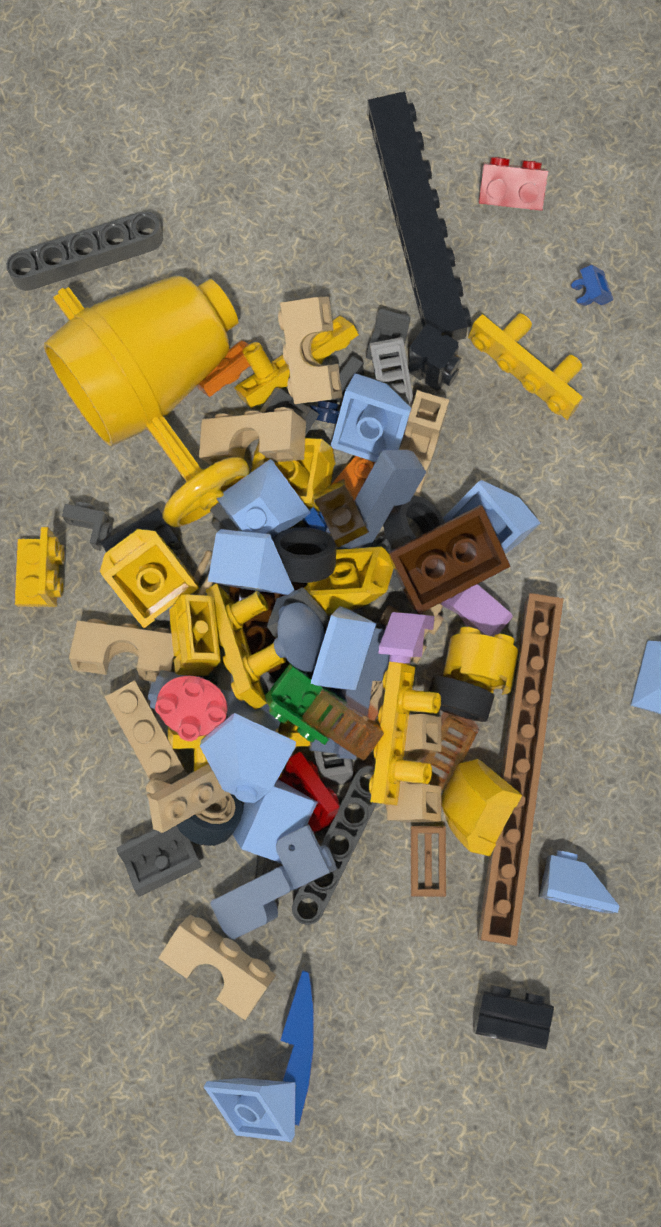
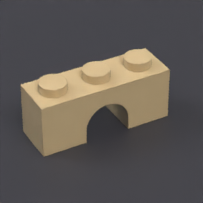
(301, 323)
(424, 429)
(228, 436)
(98, 643)
(145, 733)
(416, 800)
(243, 976)

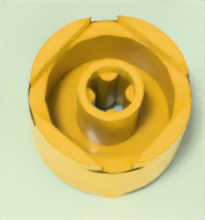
(482, 659)

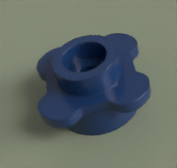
(327, 411)

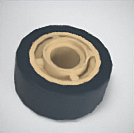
(214, 823)

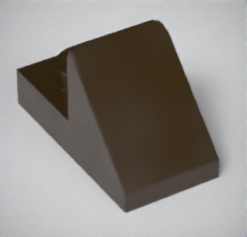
(340, 513)

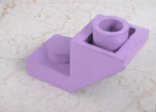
(479, 610)
(405, 636)

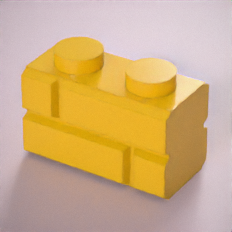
(194, 635)

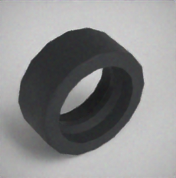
(420, 511)
(319, 553)
(462, 698)

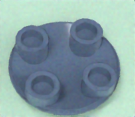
(299, 636)

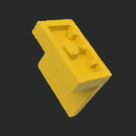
(38, 571)

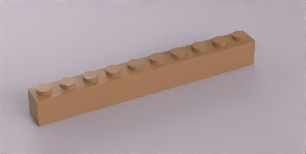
(522, 767)

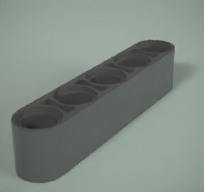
(69, 247)
(343, 828)

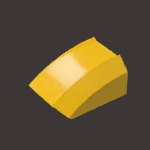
(305, 475)
(146, 575)
(357, 580)
(478, 805)

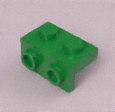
(291, 699)

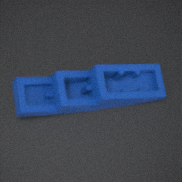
(300, 1033)

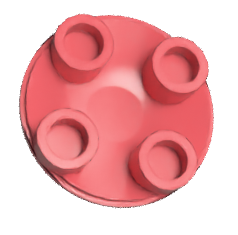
(191, 706)

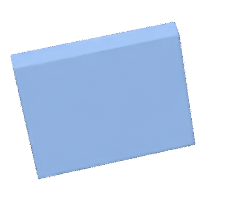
(248, 562)
(343, 650)
(273, 818)
(256, 1107)

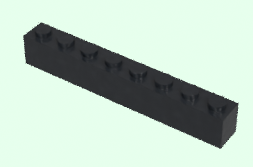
(416, 215)

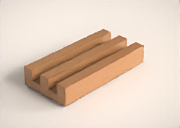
(428, 831)

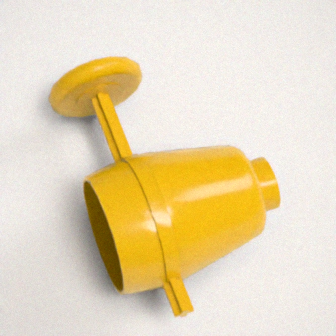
(137, 361)

